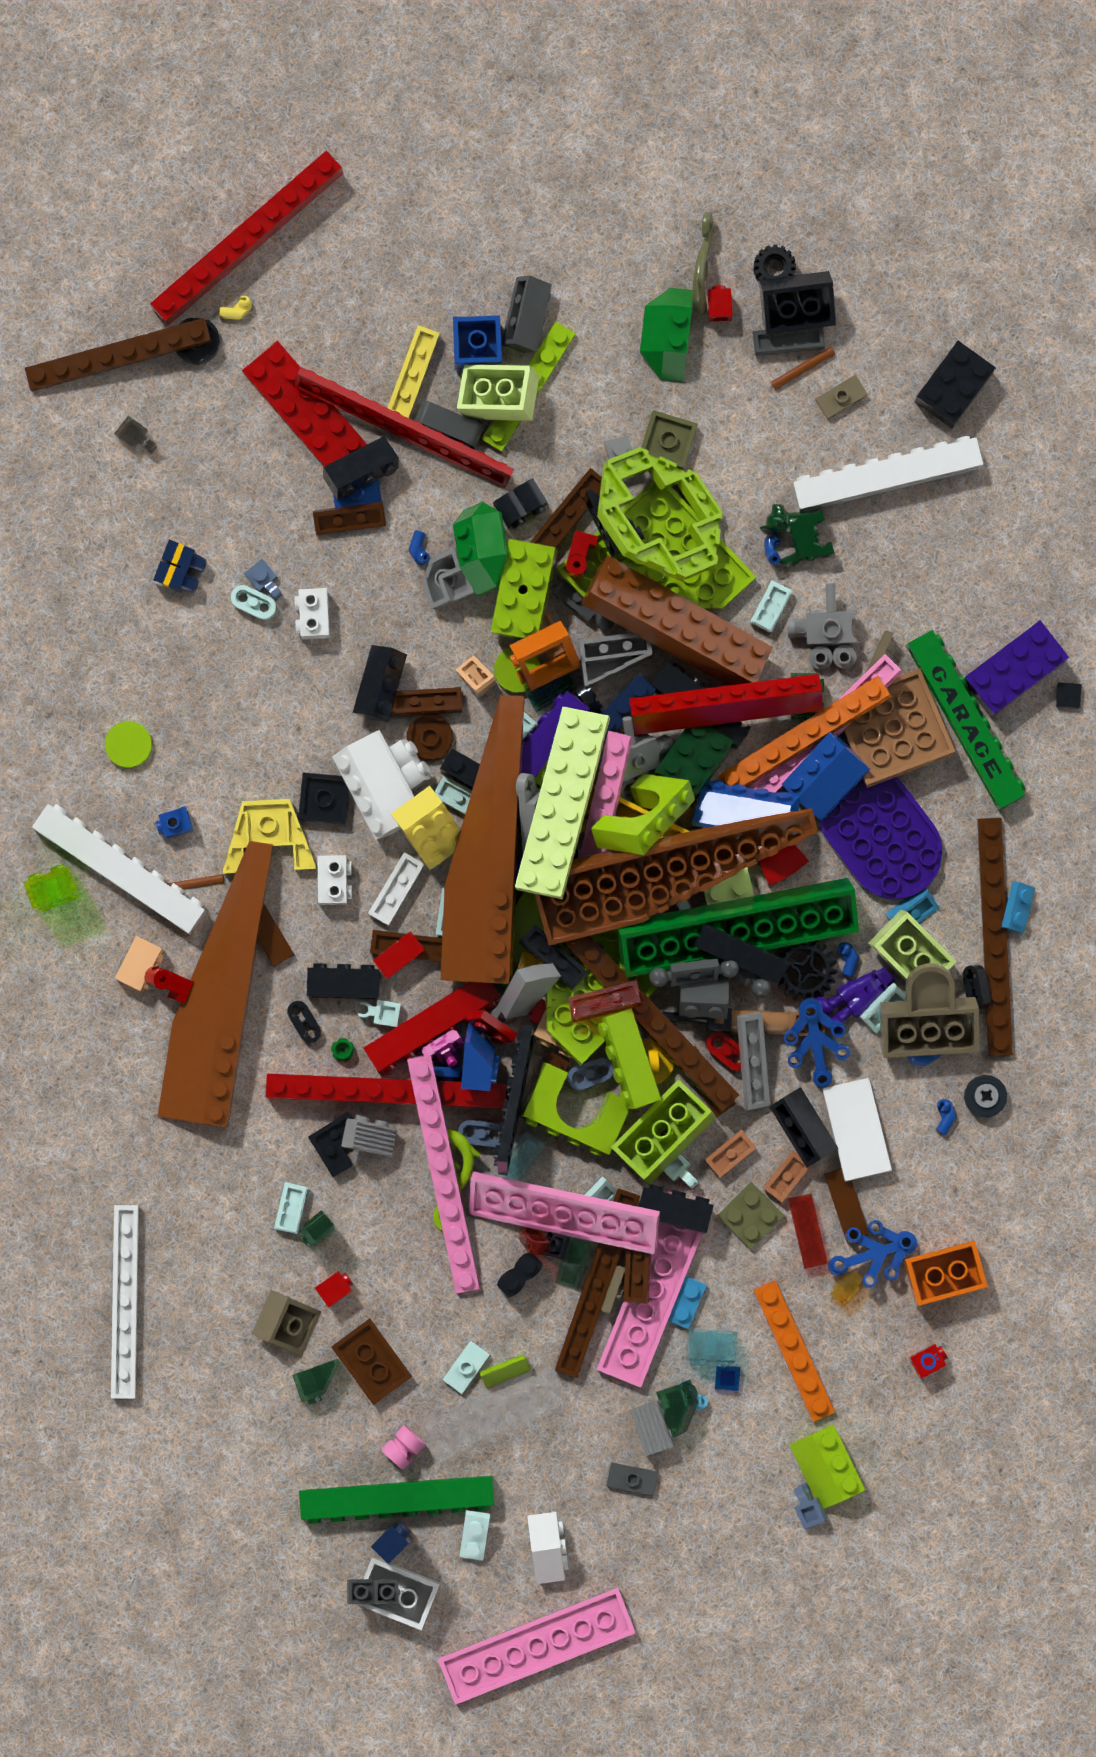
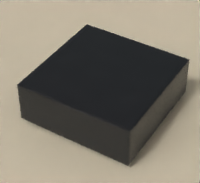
(1068, 695)

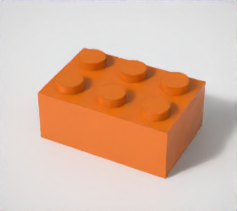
(945, 1273)

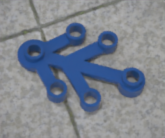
(816, 1039)
(876, 1252)

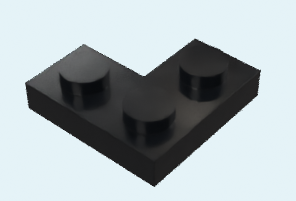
(328, 1145)

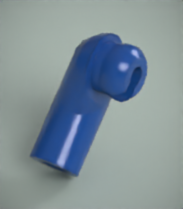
(416, 549)
(770, 552)
(850, 957)
(923, 1060)
(947, 1115)

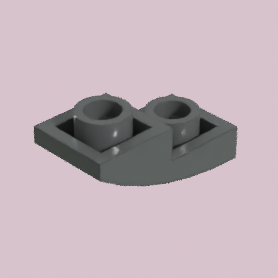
(372, 1591)

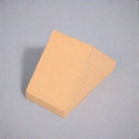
(476, 676)

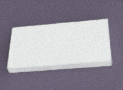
(857, 1129)

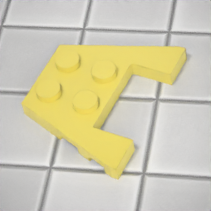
(268, 823)

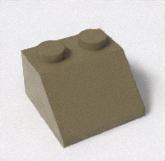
(286, 1322)

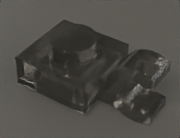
(133, 434)

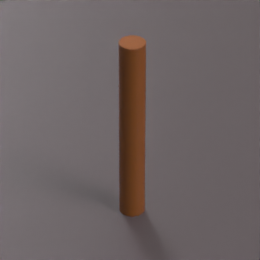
(802, 368)
(199, 882)

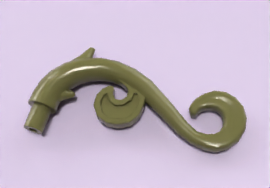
(701, 266)

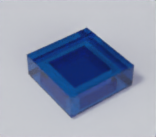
(727, 1378)

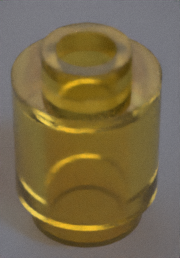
(847, 1287)

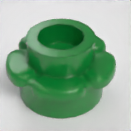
(342, 1043)

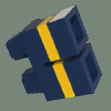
(177, 578)

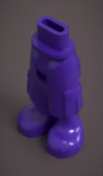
(857, 995)

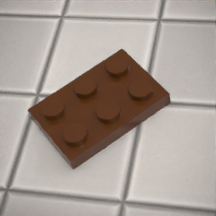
(371, 1361)

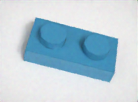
(1018, 907)
(687, 1302)

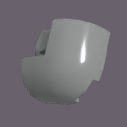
(445, 581)

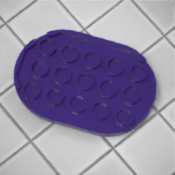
(884, 839)

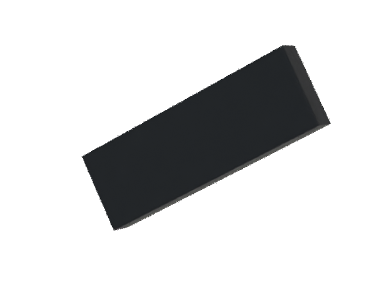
(537, 945)

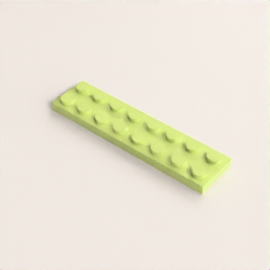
(562, 802)

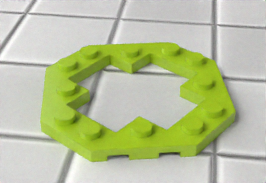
(655, 553)

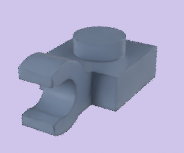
(262, 578)
(809, 1510)

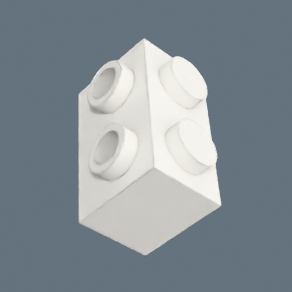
(313, 613)
(333, 880)

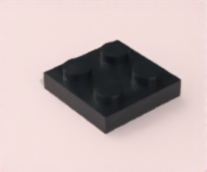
(323, 798)

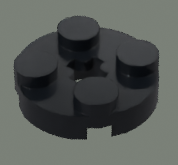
(202, 353)

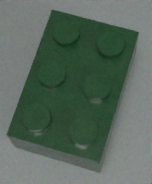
(696, 757)

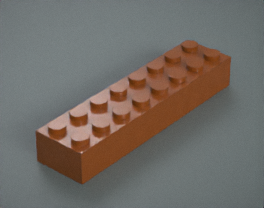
(675, 624)

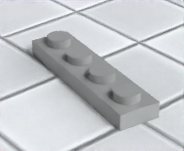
(753, 1060)

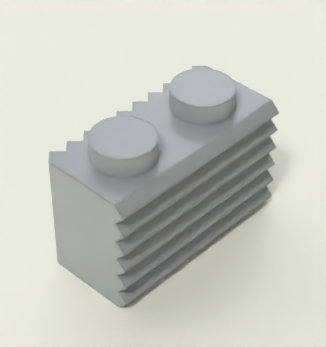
(369, 1137)
(652, 1428)

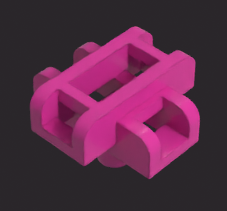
(445, 1049)

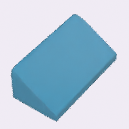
(918, 906)

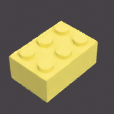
(428, 827)

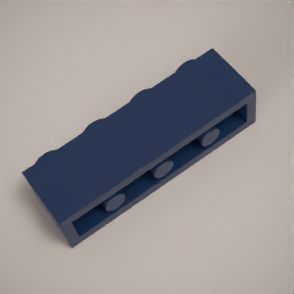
(392, 1541)

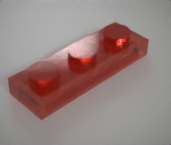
(605, 1001)
(807, 1231)

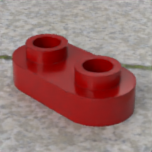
(727, 1050)

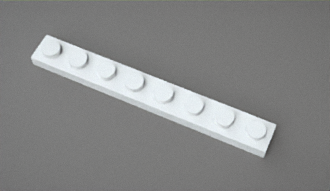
(124, 1301)

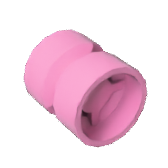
(403, 1447)

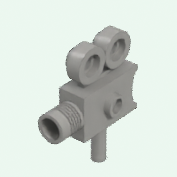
(827, 629)
(642, 757)

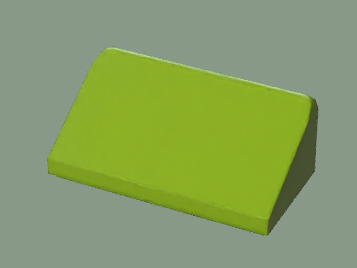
(504, 1371)

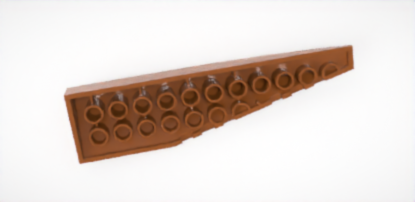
(484, 863)
(629, 888)
(212, 1020)

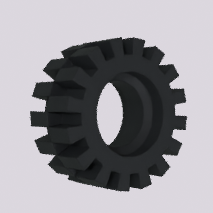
(774, 253)

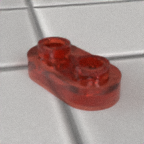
(534, 1240)

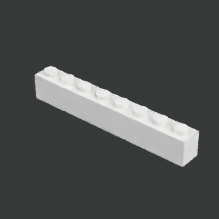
(887, 474)
(119, 869)

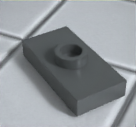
(632, 1478)

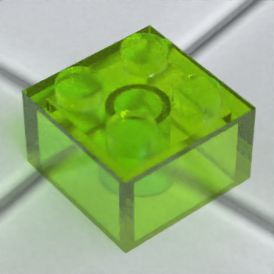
(52, 888)

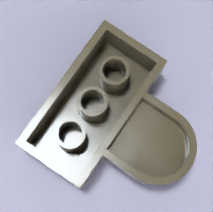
(930, 1017)

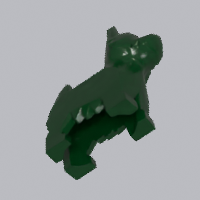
(803, 533)

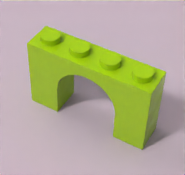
(638, 834)
(542, 1110)

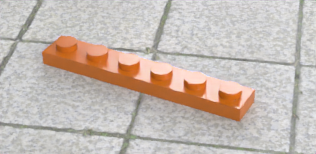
(794, 1351)

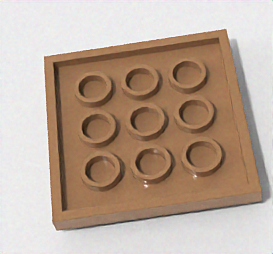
(900, 731)

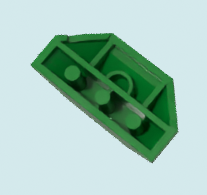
(667, 333)
(481, 546)

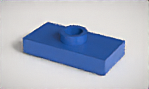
(361, 496)

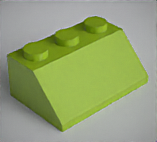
(827, 1466)

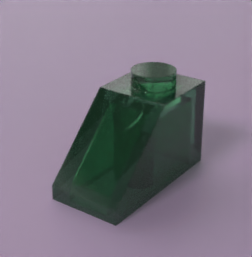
(574, 1262)
(315, 1381)
(678, 1405)

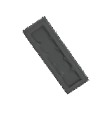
(788, 341)

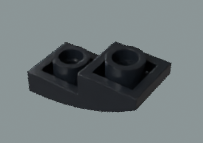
(557, 1245)

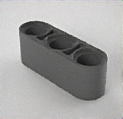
(449, 423)

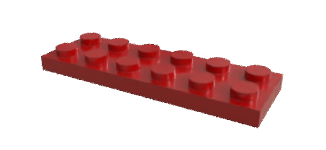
(312, 420)

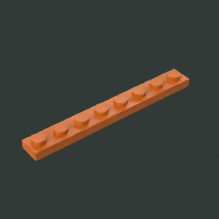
(807, 734)

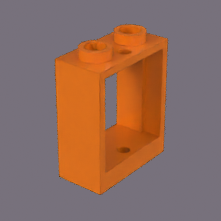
(539, 643)

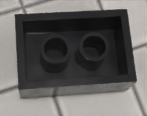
(797, 302)
(955, 384)

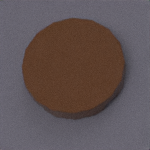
(430, 744)

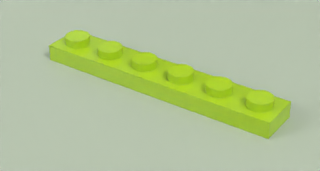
(543, 364)

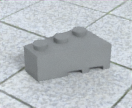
(611, 655)

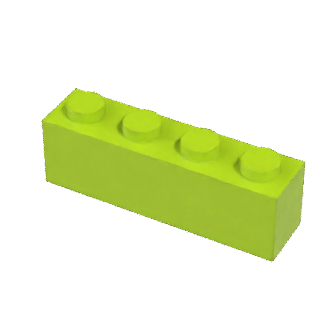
(628, 1058)

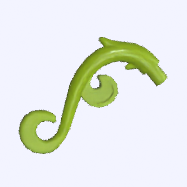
(468, 1152)

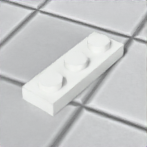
(396, 889)

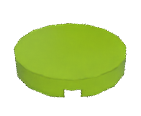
(506, 673)
(128, 744)

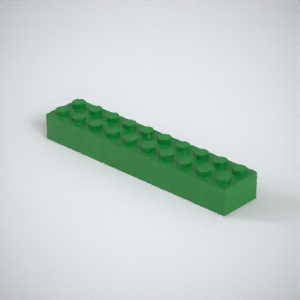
(761, 920)

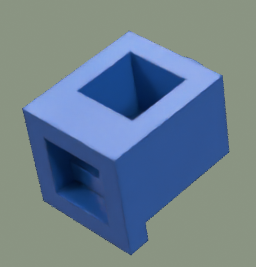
(183, 823)

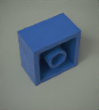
(477, 341)

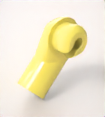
(238, 311)

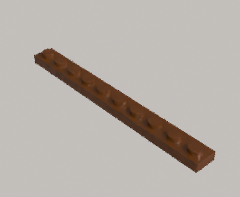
(994, 936)
(656, 1025)

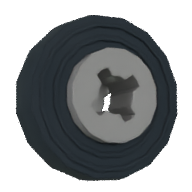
(979, 1090)

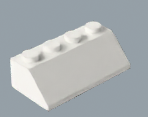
(374, 782)

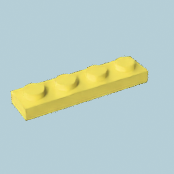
(413, 371)

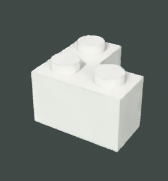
(547, 1547)

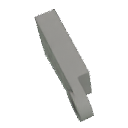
(528, 797)
(525, 991)

